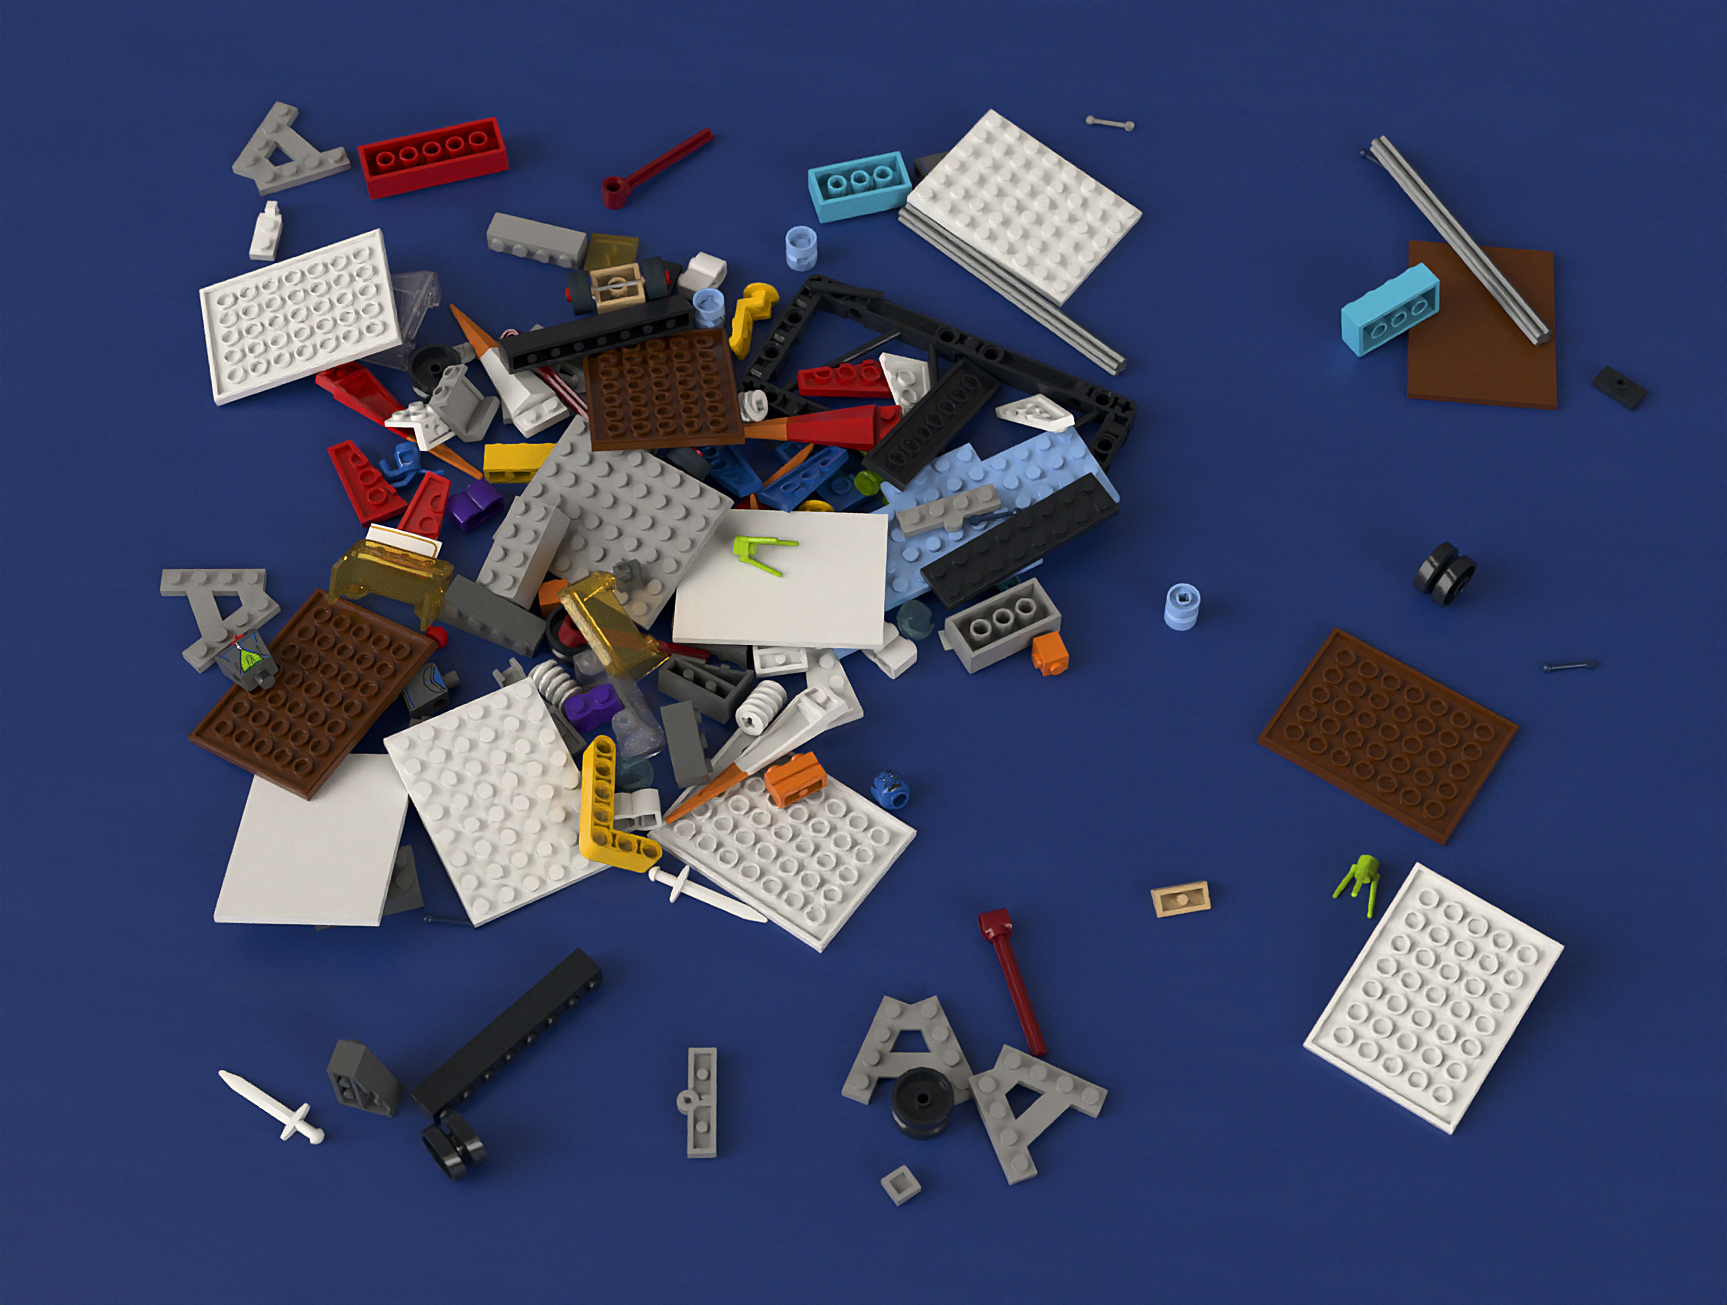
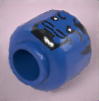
(890, 790)

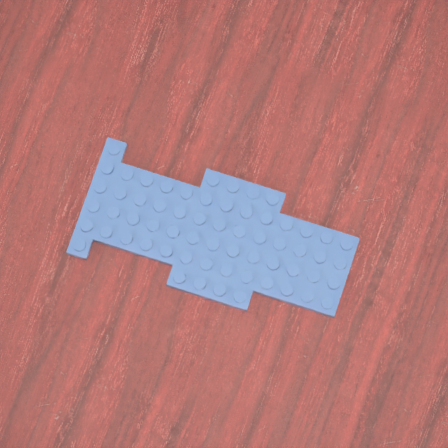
(1020, 479)

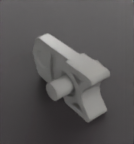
(466, 352)

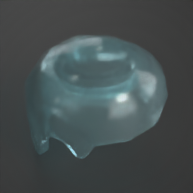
(914, 620)
(634, 774)

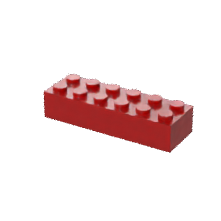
(433, 158)

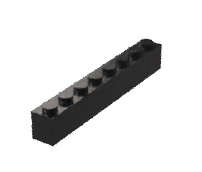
(595, 334)
(507, 1036)

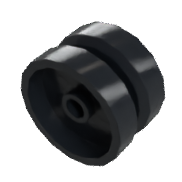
(427, 368)
(1445, 574)
(561, 652)
(922, 1103)
(454, 1146)

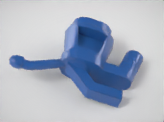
(408, 461)

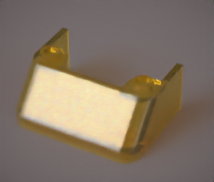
(393, 574)
(609, 628)

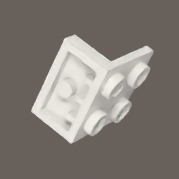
(428, 426)

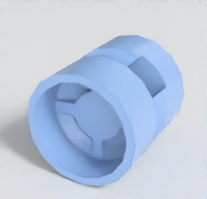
(801, 248)
(709, 309)
(1182, 606)

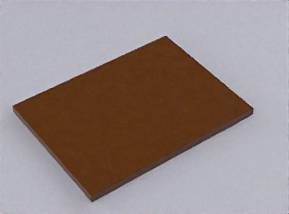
(1472, 344)
(664, 393)
(331, 686)
(1388, 735)

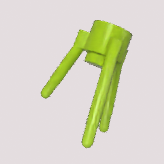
(747, 546)
(1364, 872)

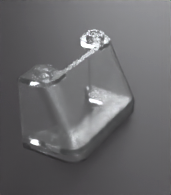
(412, 296)
(636, 725)

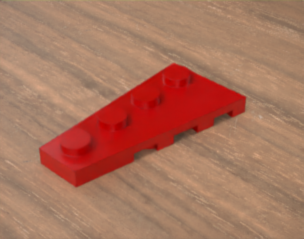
(846, 381)
(365, 486)
(427, 507)

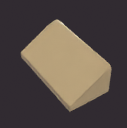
(1181, 898)

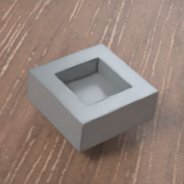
(901, 1185)

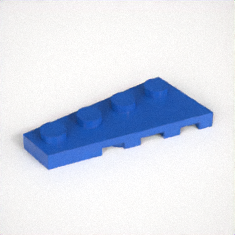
(730, 469)
(802, 480)
(836, 490)

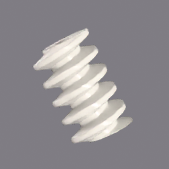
(753, 406)
(554, 683)
(760, 707)

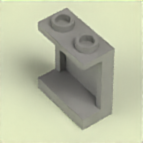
(463, 405)

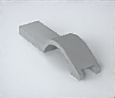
(571, 738)

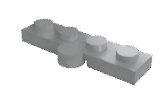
(948, 511)
(701, 1103)

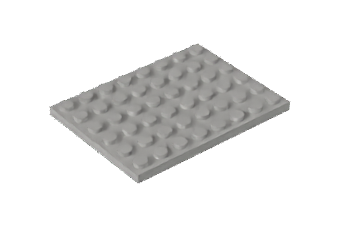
(625, 510)

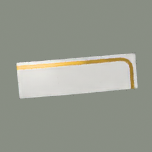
(404, 540)

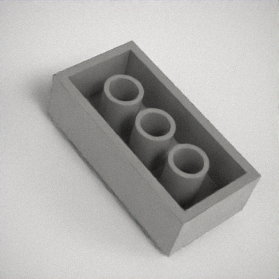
(523, 551)
(1001, 625)

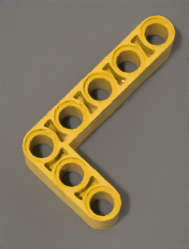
(597, 837)

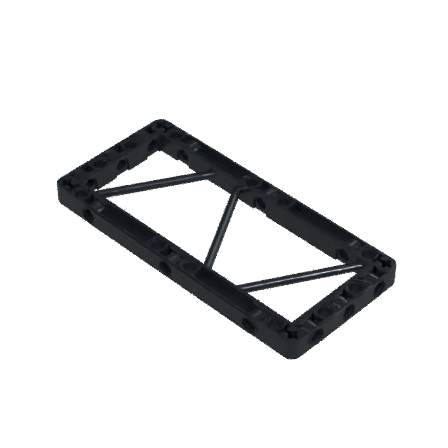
(939, 340)

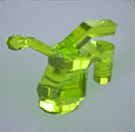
(868, 482)

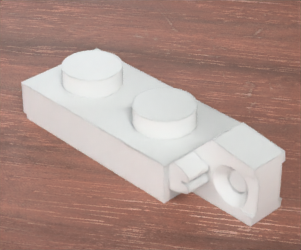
(267, 233)

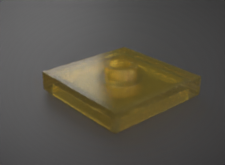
(610, 251)

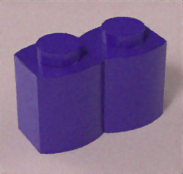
(474, 505)
(591, 709)

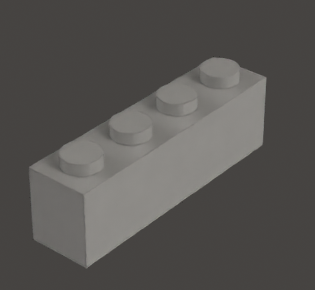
(537, 241)

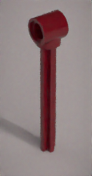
(617, 189)
(555, 381)
(574, 638)
(997, 929)

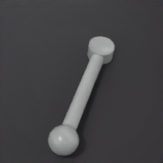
(1129, 126)

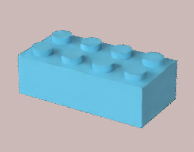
(859, 187)
(1390, 309)

